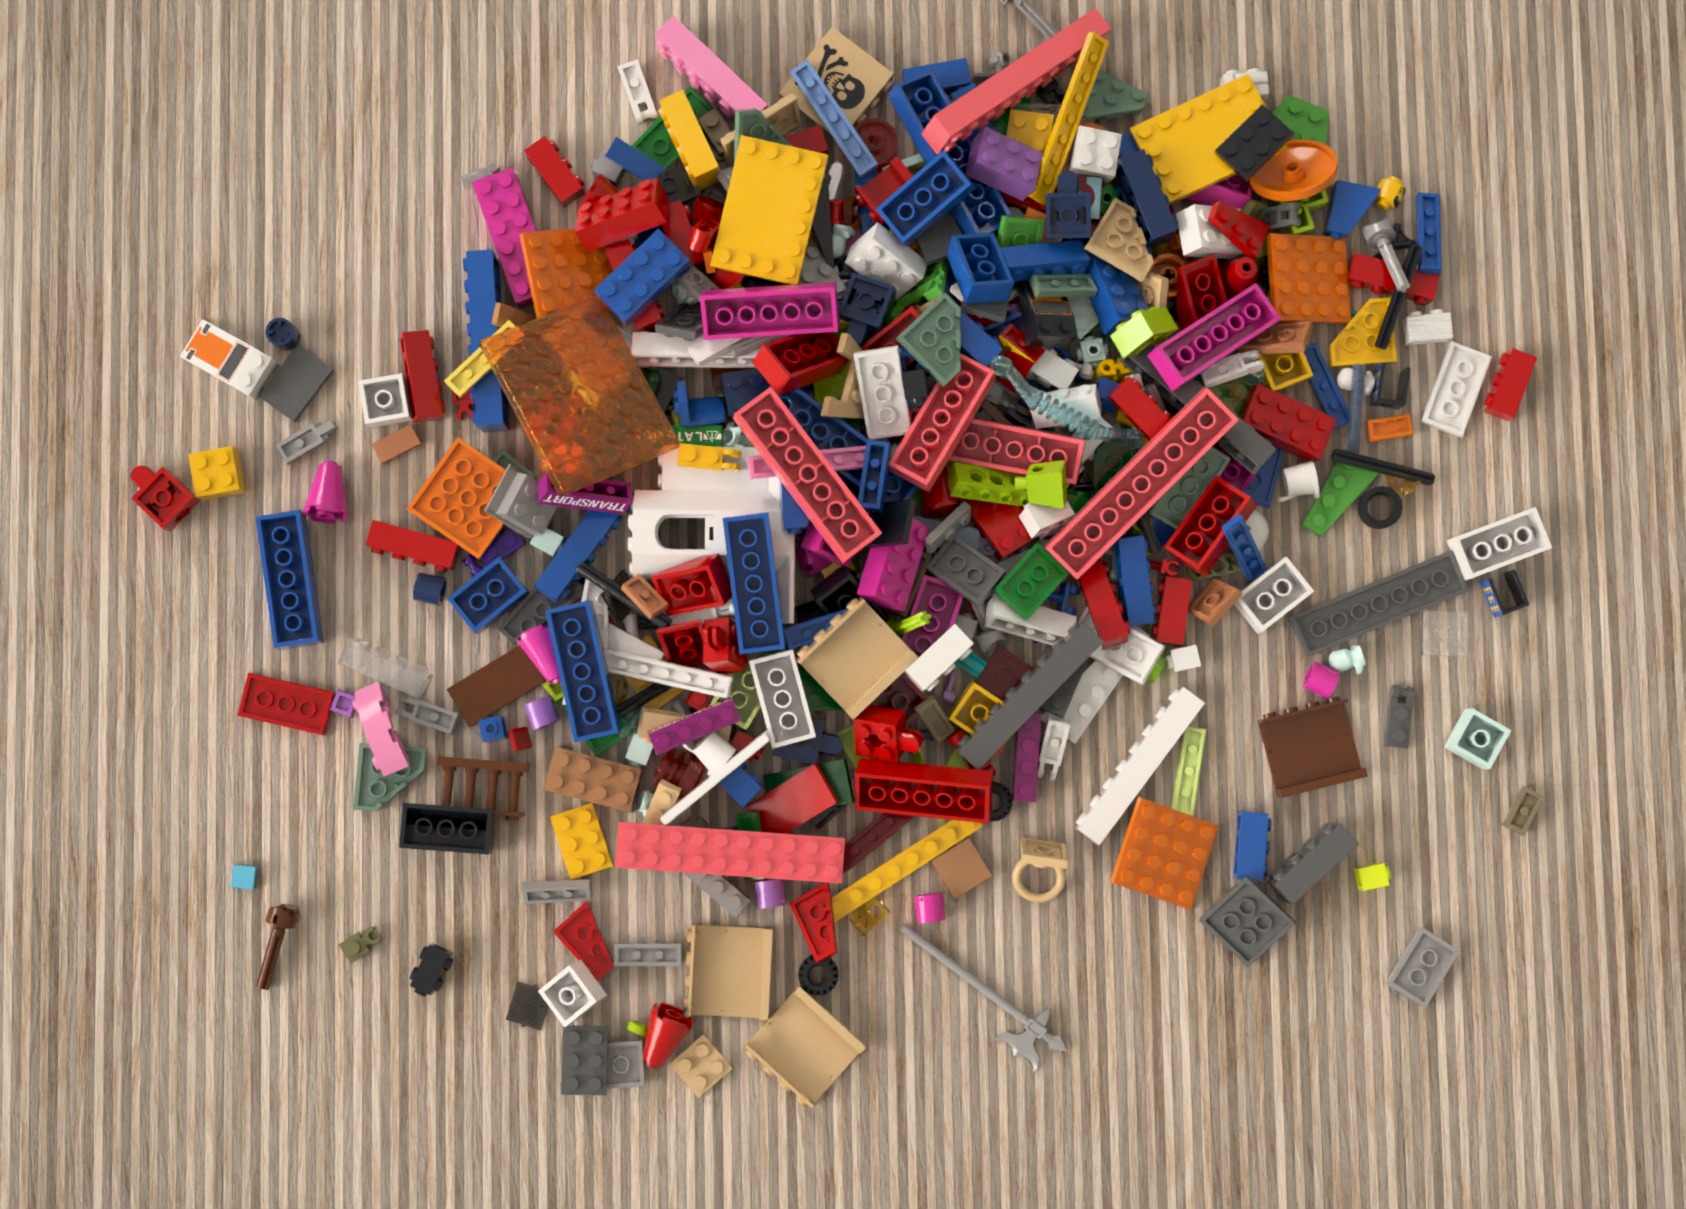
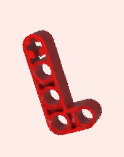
(708, 216)

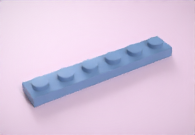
(834, 118)

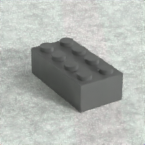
(1312, 862)

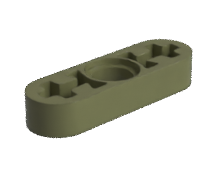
(1234, 569)

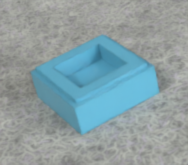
(244, 876)

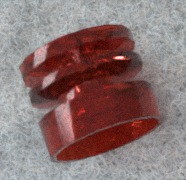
(678, 772)

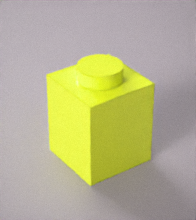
(1372, 876)

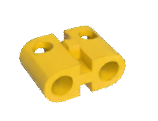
(1111, 370)

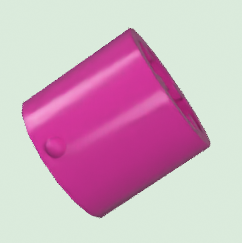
(1321, 680)
(929, 908)

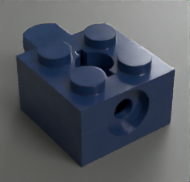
(1068, 210)
(866, 306)
(808, 750)

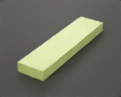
(1188, 770)

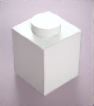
(1183, 658)

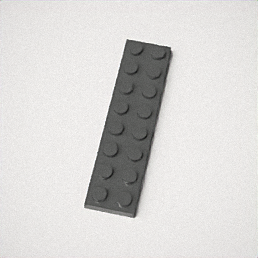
(1378, 603)

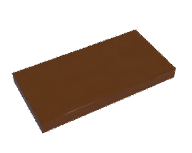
(495, 685)

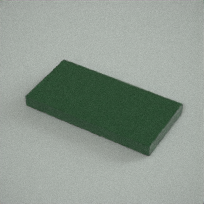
(834, 771)

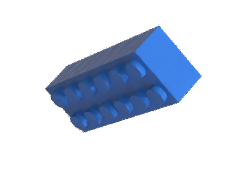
(289, 580)
(754, 583)
(583, 671)

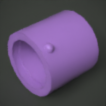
(541, 713)
(770, 893)

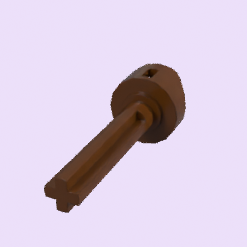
(280, 920)

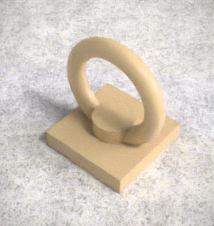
(1042, 855)

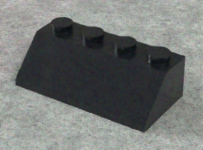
(447, 828)

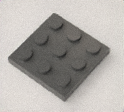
(1247, 920)

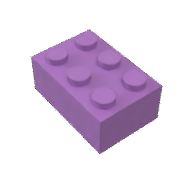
(1003, 163)

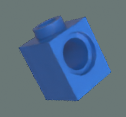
(493, 729)

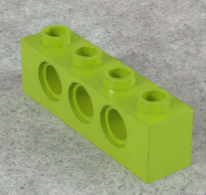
(985, 484)

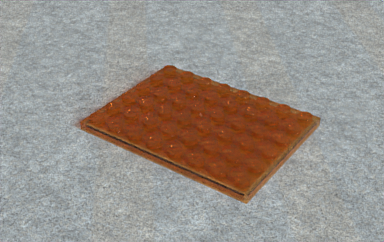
(579, 395)

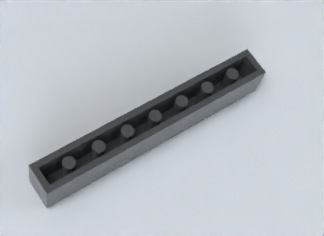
(1239, 441)
(1029, 694)

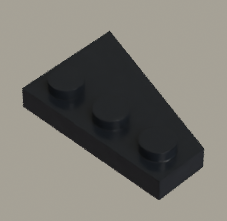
(677, 183)

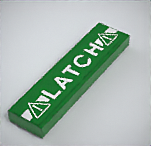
(700, 435)

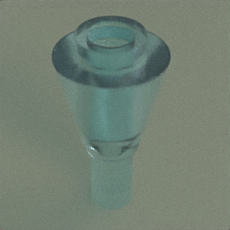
(631, 724)

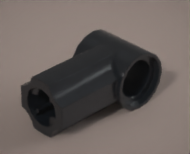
(824, 817)

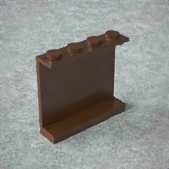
(1310, 747)

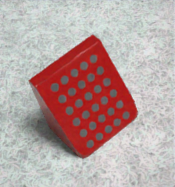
(520, 739)

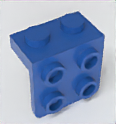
(698, 410)

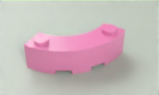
(377, 724)

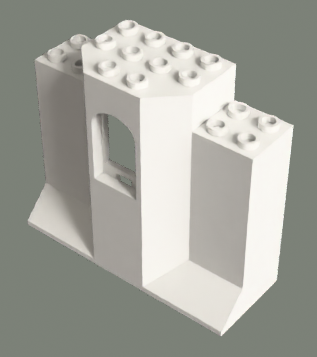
(710, 496)

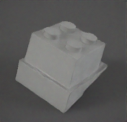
(517, 504)

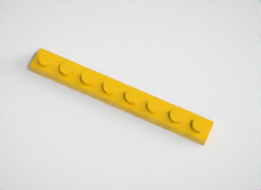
(1069, 116)
(901, 866)

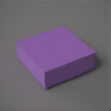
(343, 703)

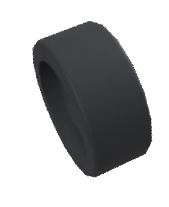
(1396, 503)

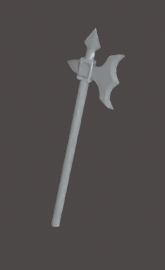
(1022, 1043)

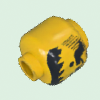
(1390, 193)

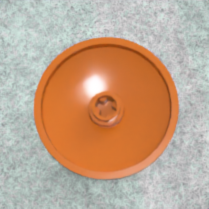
(1296, 173)

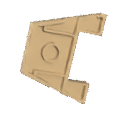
(850, 403)

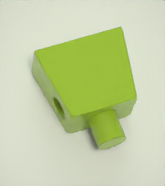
(1045, 484)

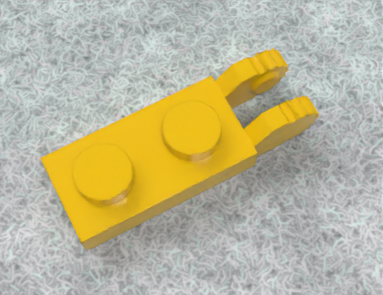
(706, 457)

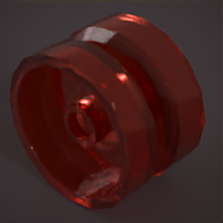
(883, 136)

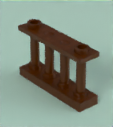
(494, 769)

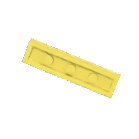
(472, 369)

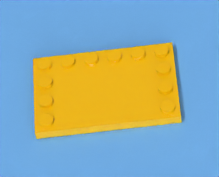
(1186, 137)
(769, 210)

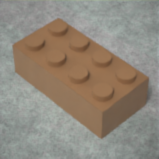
(593, 779)

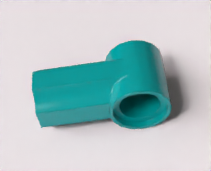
(971, 664)

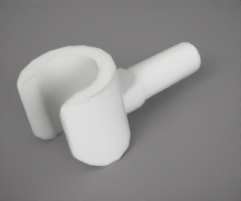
(1086, 370)

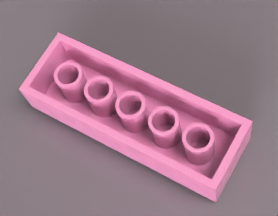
(705, 69)

